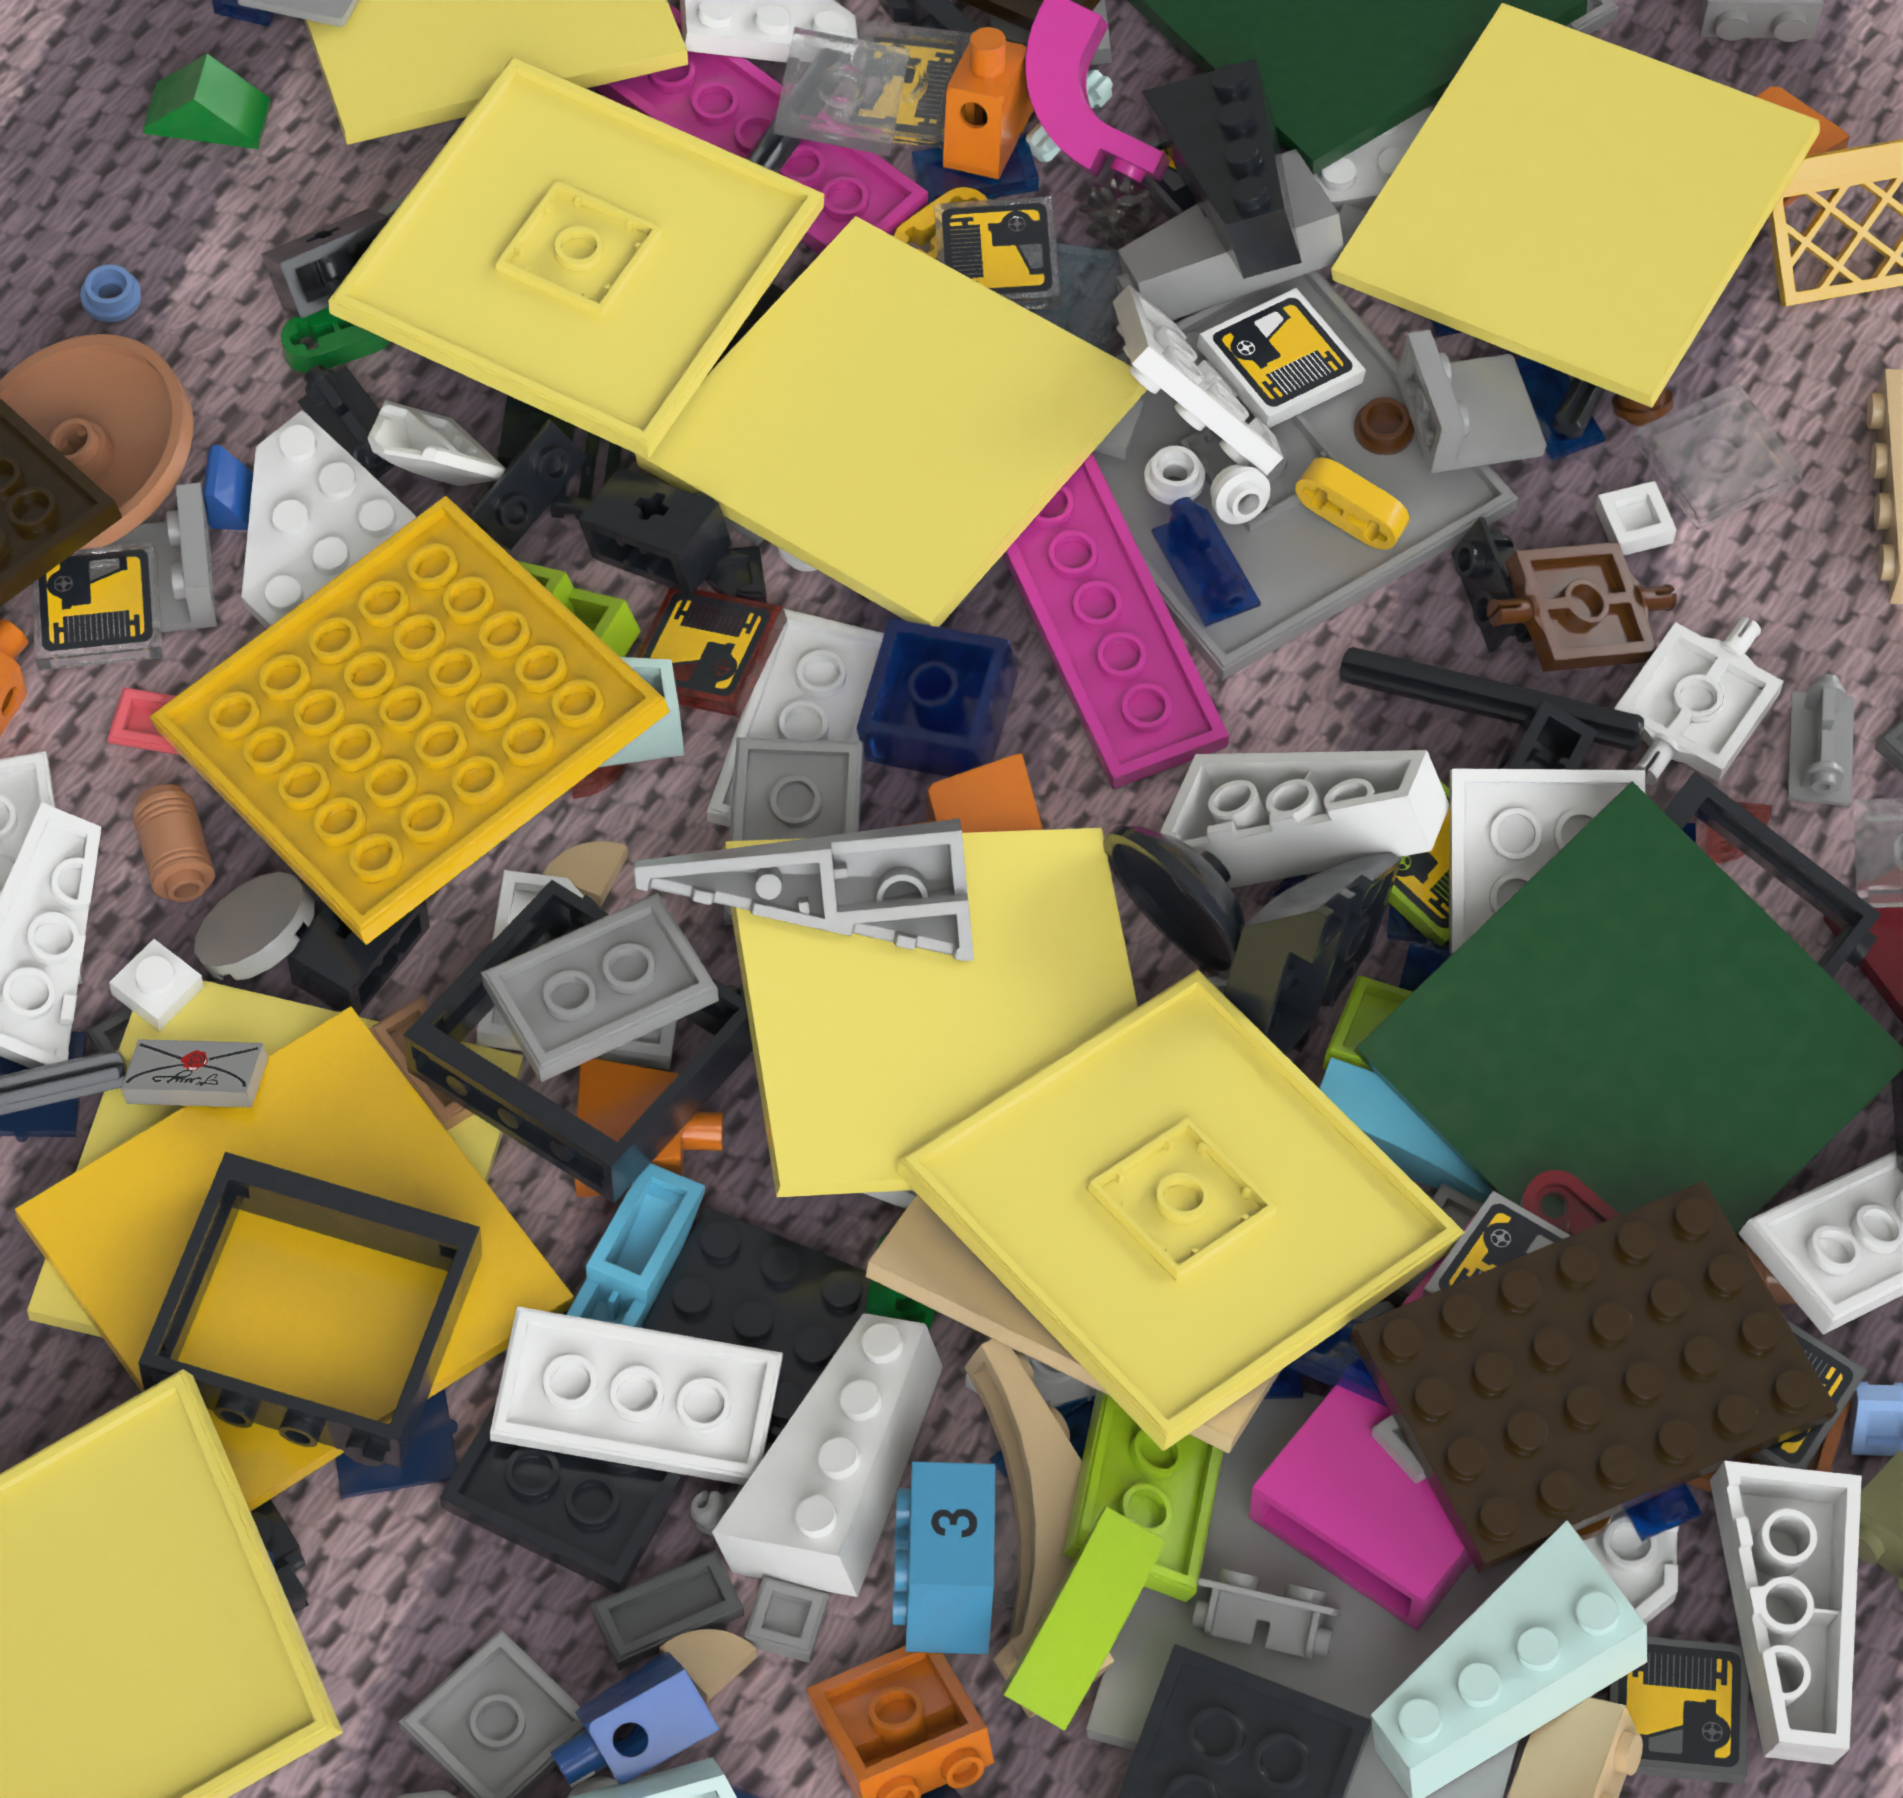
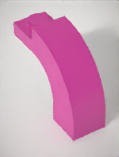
(1056, 76)

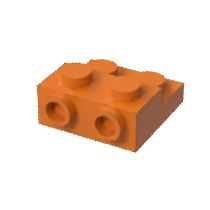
(902, 1726)

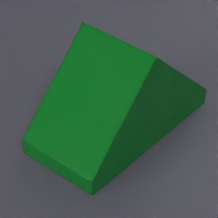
(208, 106)

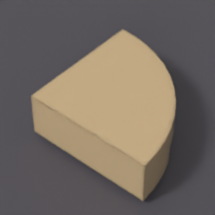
(590, 867)
(710, 1658)

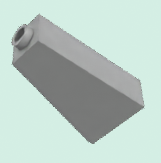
(1187, 269)

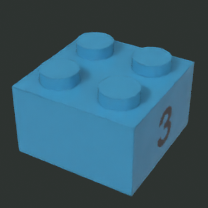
(945, 1557)

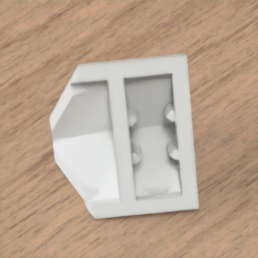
(431, 446)

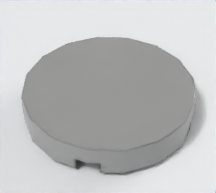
(254, 926)

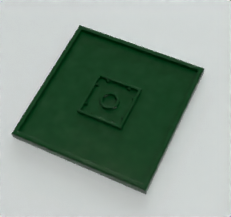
(1339, 66)
(1633, 1031)

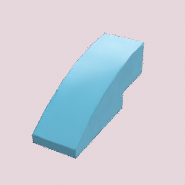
(1398, 1130)
(639, 1248)

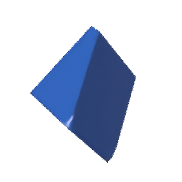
(227, 490)

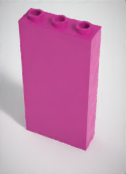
(1358, 1511)

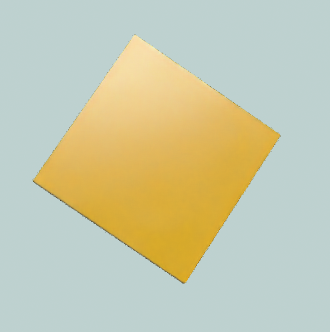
(408, 718)
(283, 1299)

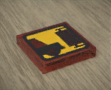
(714, 646)

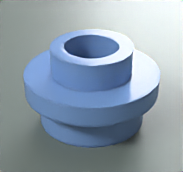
(106, 281)

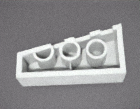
(1306, 809)
(837, 1464)
(1794, 1591)

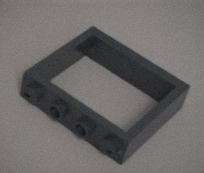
(1786, 864)
(531, 1118)
(338, 1214)

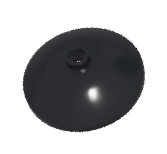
(1179, 894)

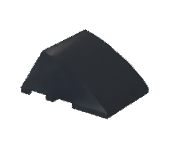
(1309, 947)

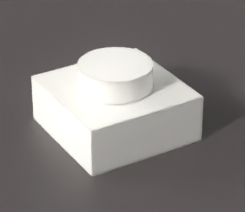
(1636, 518)
(156, 984)

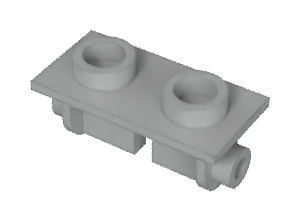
(1821, 743)
(1293, 1618)

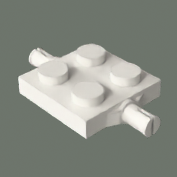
(1700, 700)

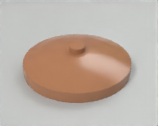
(112, 415)

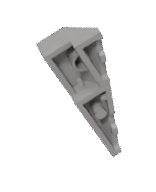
(872, 883)

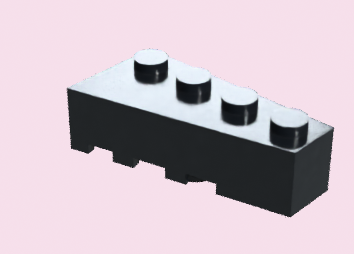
(1230, 157)

